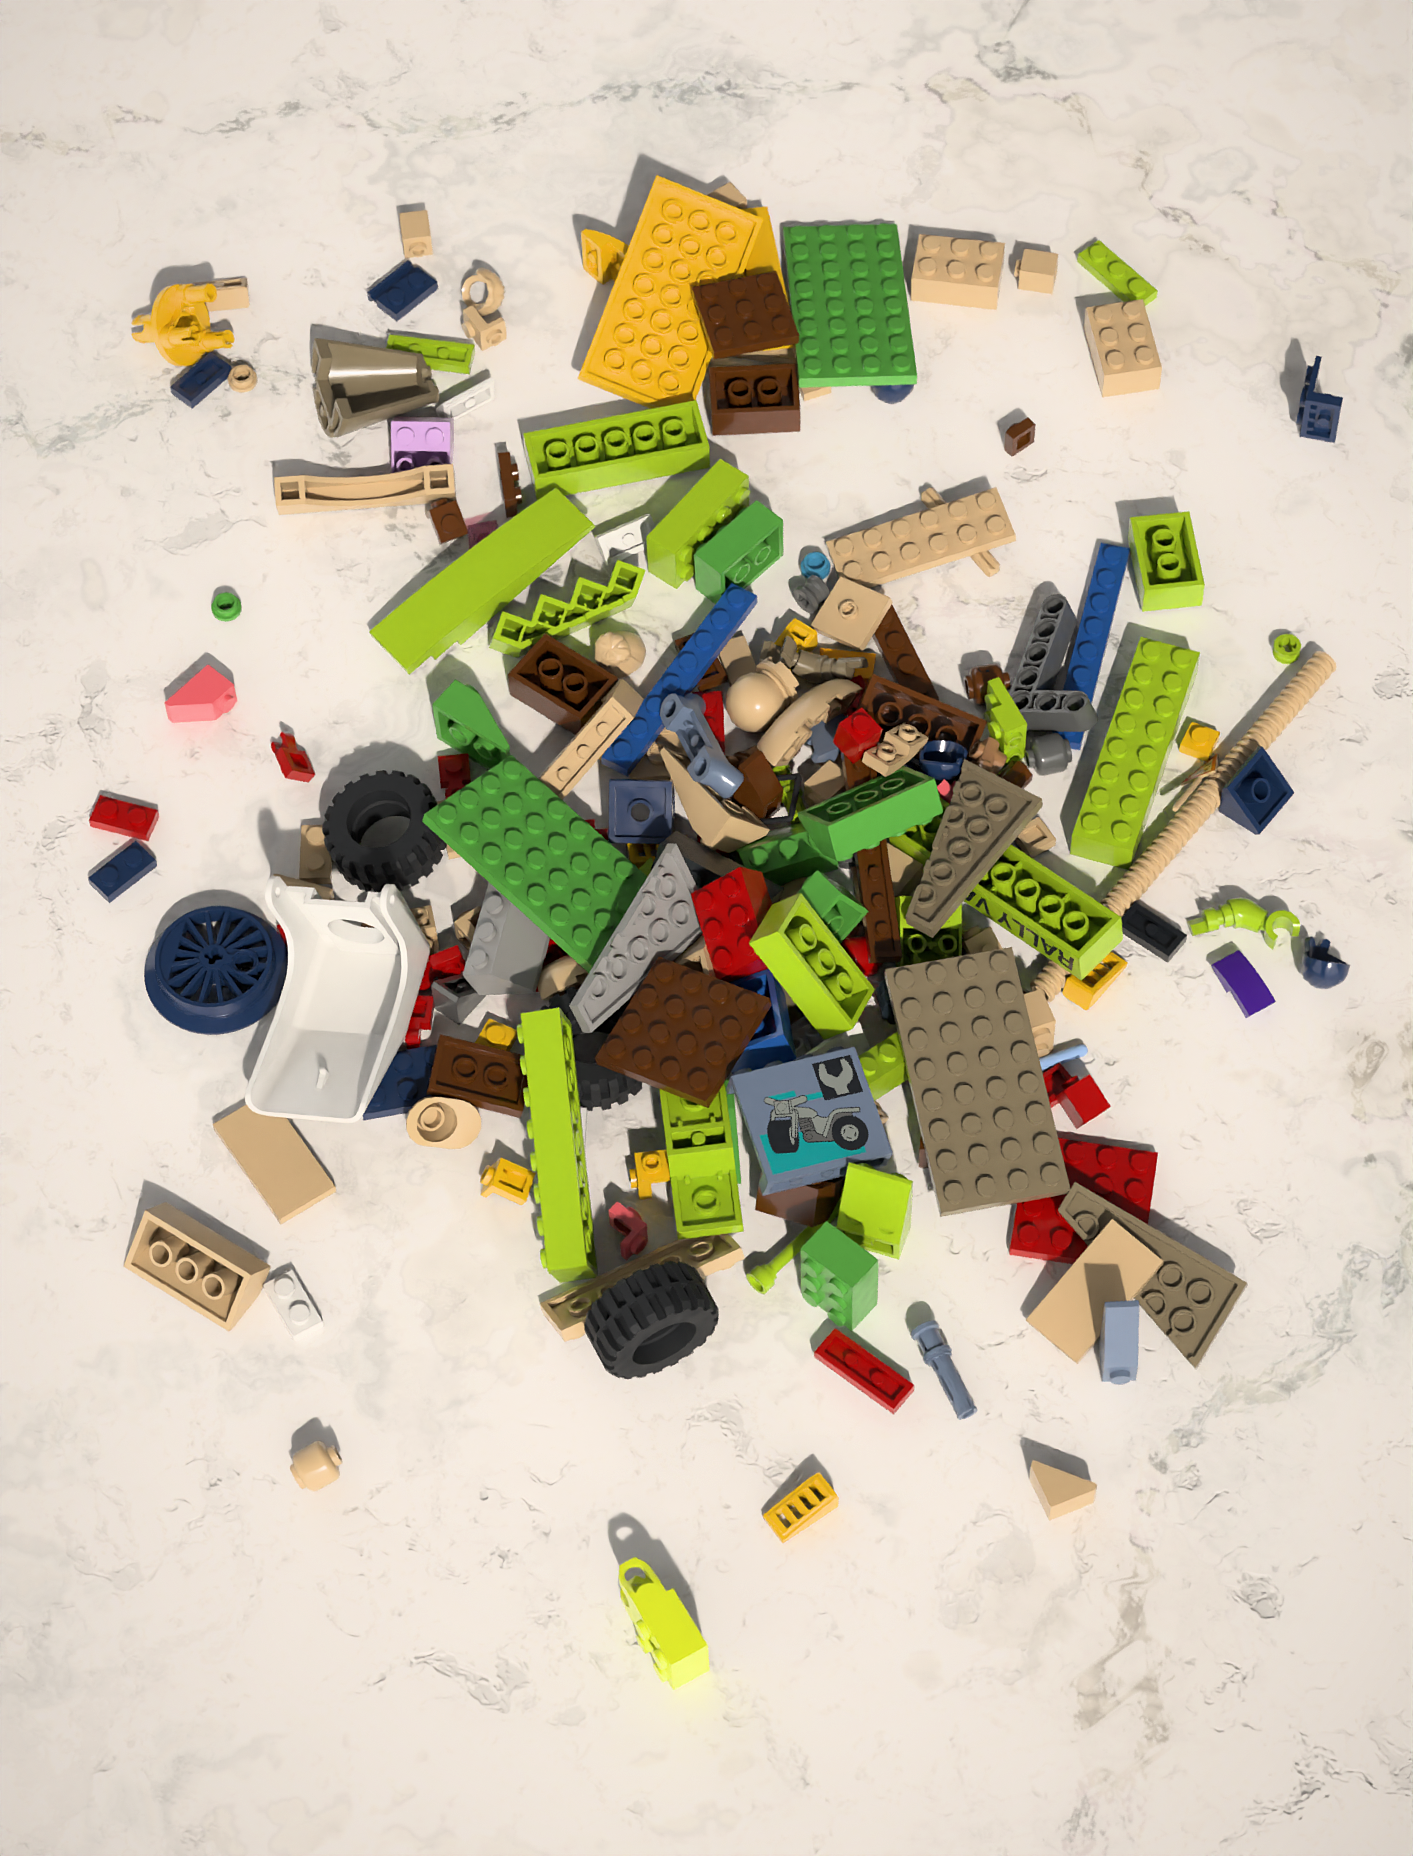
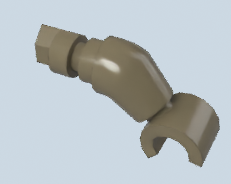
(811, 666)

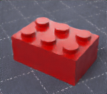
(729, 917)

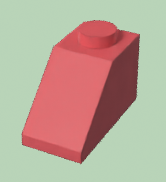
(202, 698)

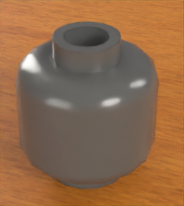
(1048, 754)

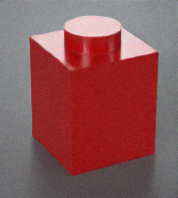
(857, 735)
(1082, 1100)

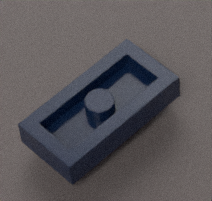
(201, 380)
(122, 871)

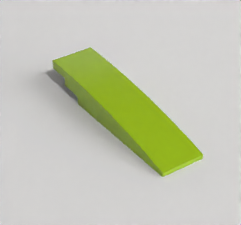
(481, 581)

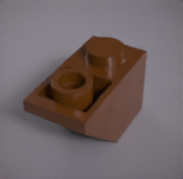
(760, 789)

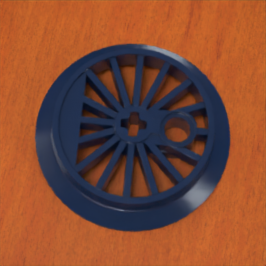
(218, 965)

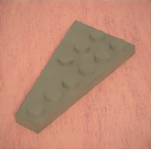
(1187, 1294)

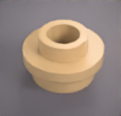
(240, 373)

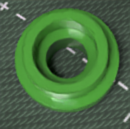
(223, 601)

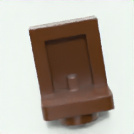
(447, 520)

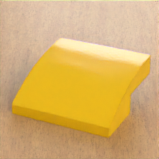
(602, 255)

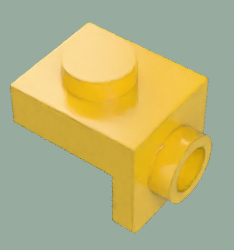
(649, 1168)

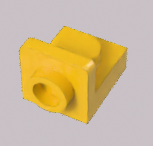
(507, 1181)

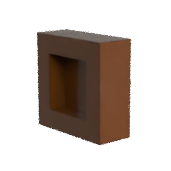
(1019, 436)

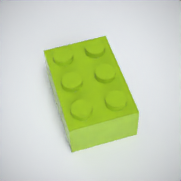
(1166, 561)

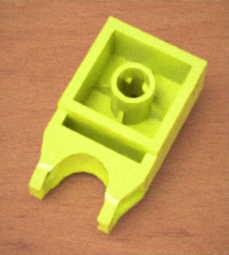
(663, 1626)

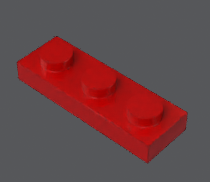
(864, 1371)

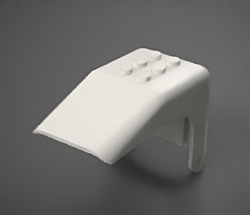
(340, 1002)

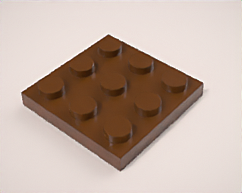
(745, 315)

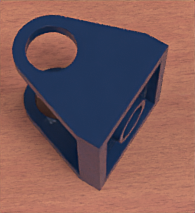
(660, 799)

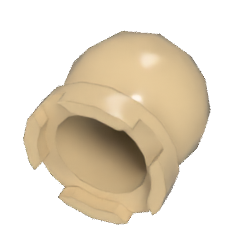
(761, 697)

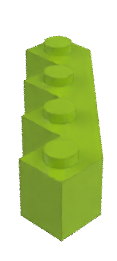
(587, 606)

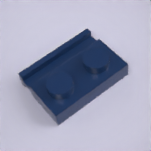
(402, 290)

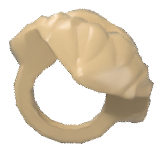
(495, 291)

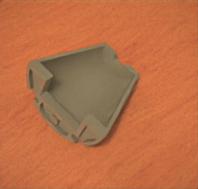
(366, 385)

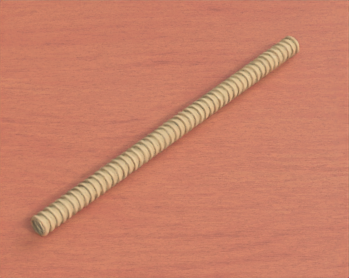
(1202, 803)

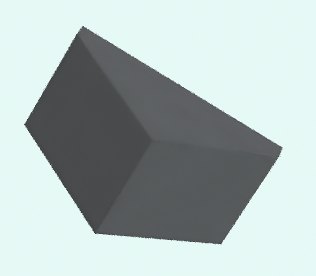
(455, 997)

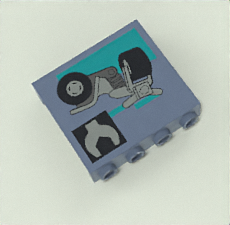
(810, 1118)

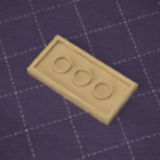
(275, 1161)
(1107, 1271)

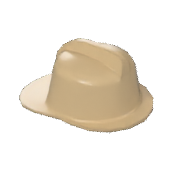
(443, 1122)

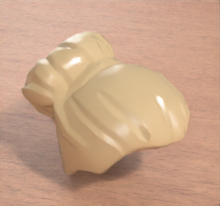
(620, 652)

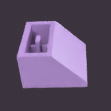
(421, 442)

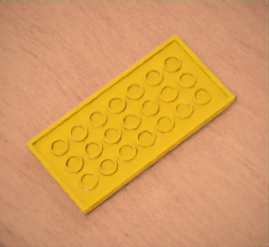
(650, 330)

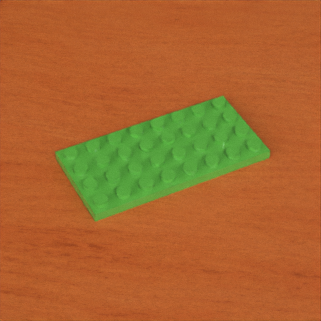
(849, 305)
(540, 857)

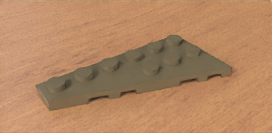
(972, 836)

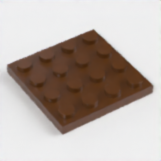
(683, 1031)

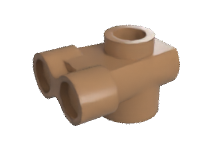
(987, 756)

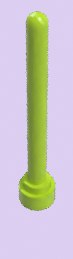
(763, 1276)

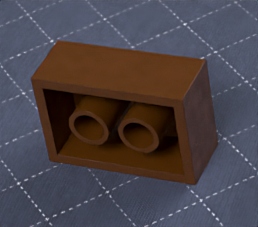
(754, 399)
(560, 683)

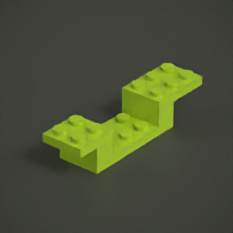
(701, 1166)

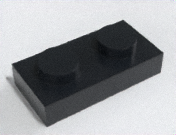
(1152, 932)

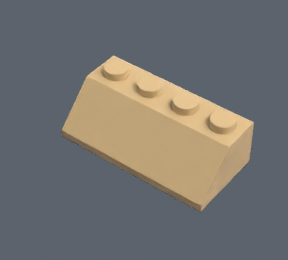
(196, 1265)

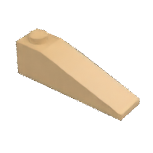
(713, 818)

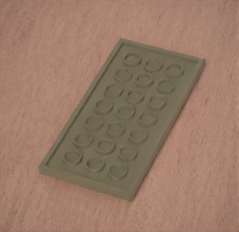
(976, 1082)

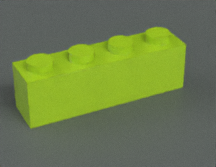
(884, 1066)

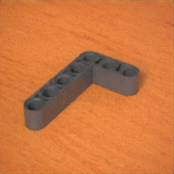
(1038, 670)

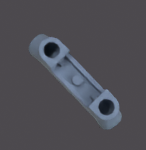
(707, 759)

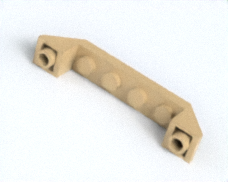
(593, 739)

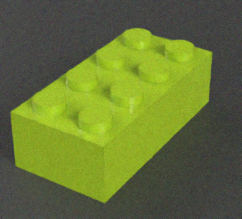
(695, 521)
(812, 966)

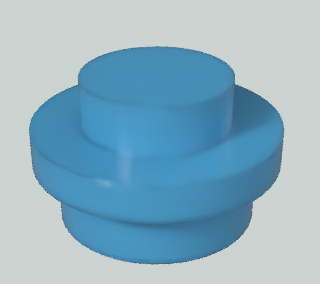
(815, 564)

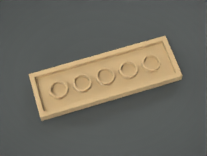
(922, 540)
(706, 1254)

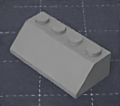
(505, 949)

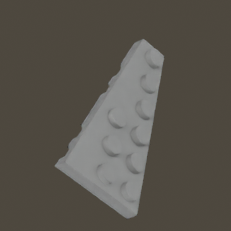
(654, 926)

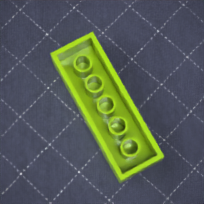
(617, 450)

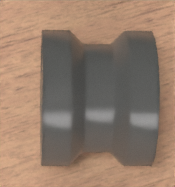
(811, 594)

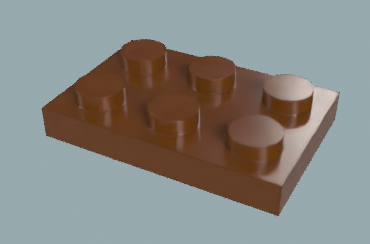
(478, 1075)

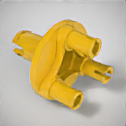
(182, 324)

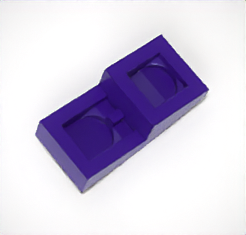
(1244, 982)

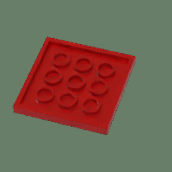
(1111, 1172)

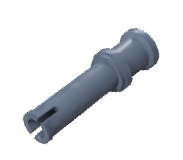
(938, 1356)

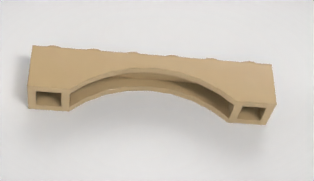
(323, 494)

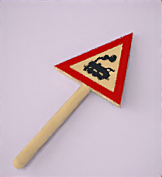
(1206, 769)

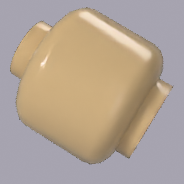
(316, 1466)

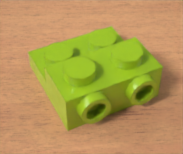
(1005, 721)

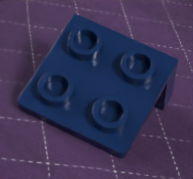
(1321, 410)

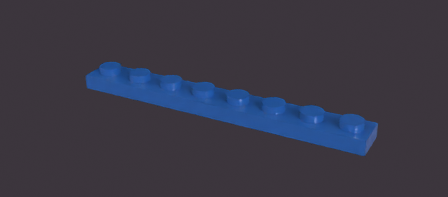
(1095, 627)
(680, 677)

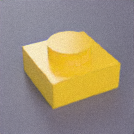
(1199, 741)
(497, 1035)

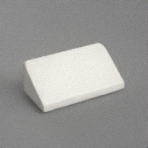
(468, 400)

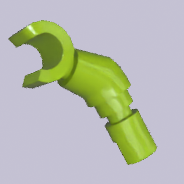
(1247, 915)

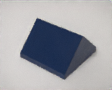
(1255, 793)

